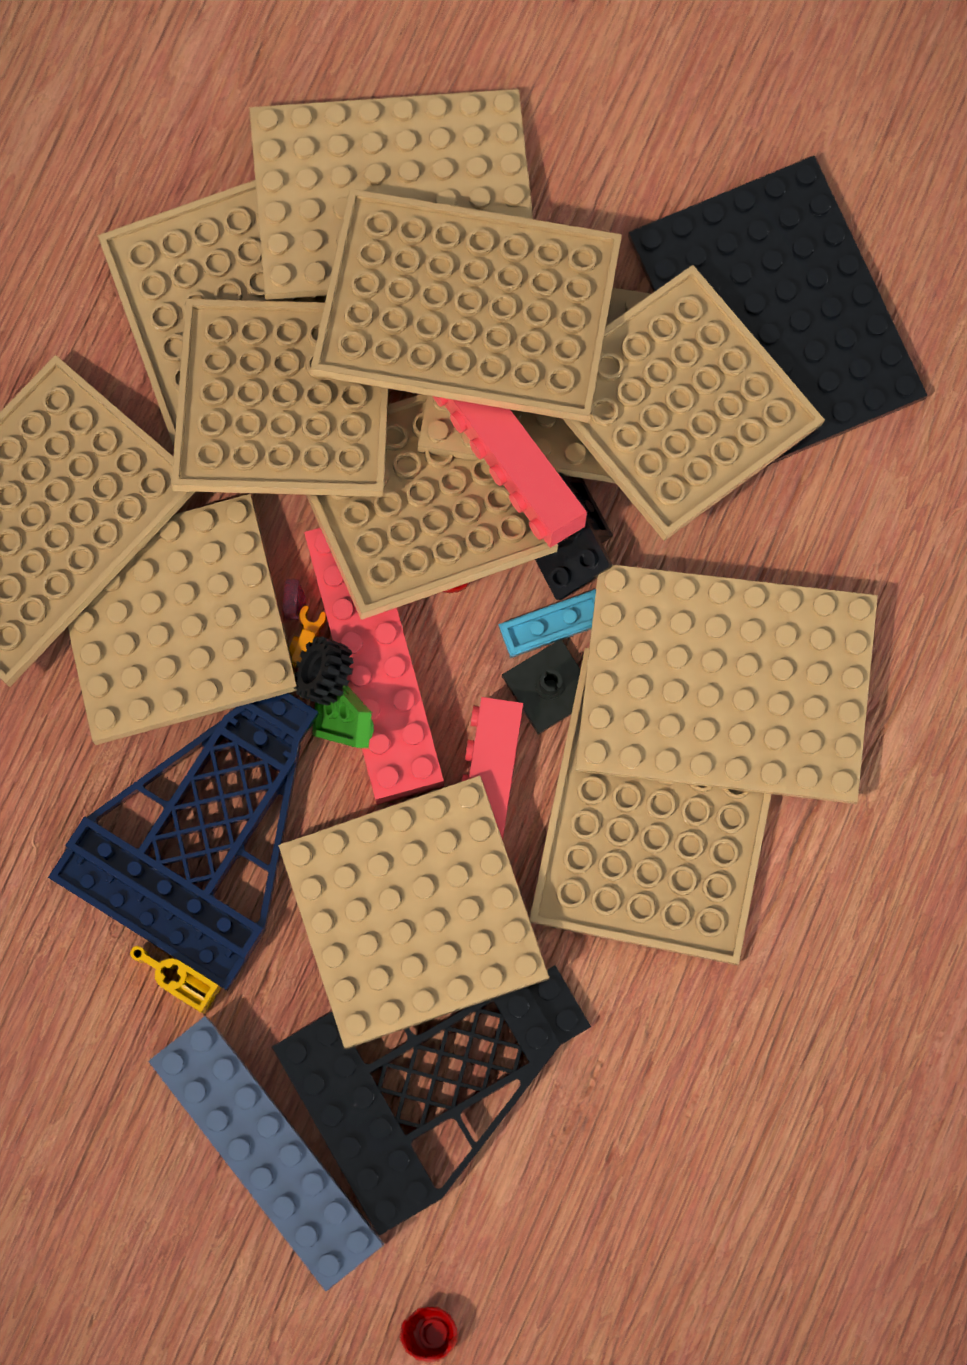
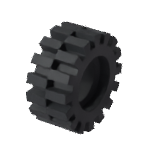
(323, 671)

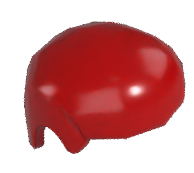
(429, 1334)

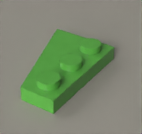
(344, 721)

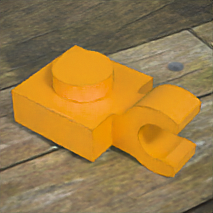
(310, 631)

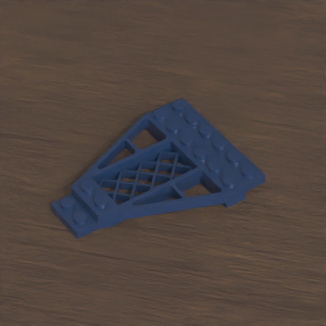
(157, 900)

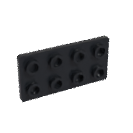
(581, 554)

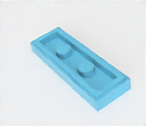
(548, 624)

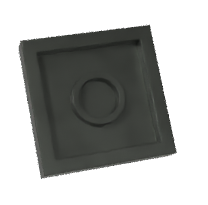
(545, 685)

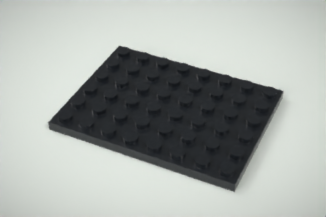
(799, 287)

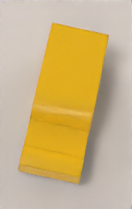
(180, 989)

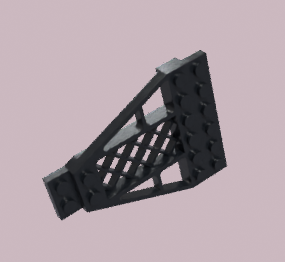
(360, 1123)

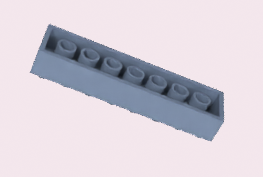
(266, 1153)

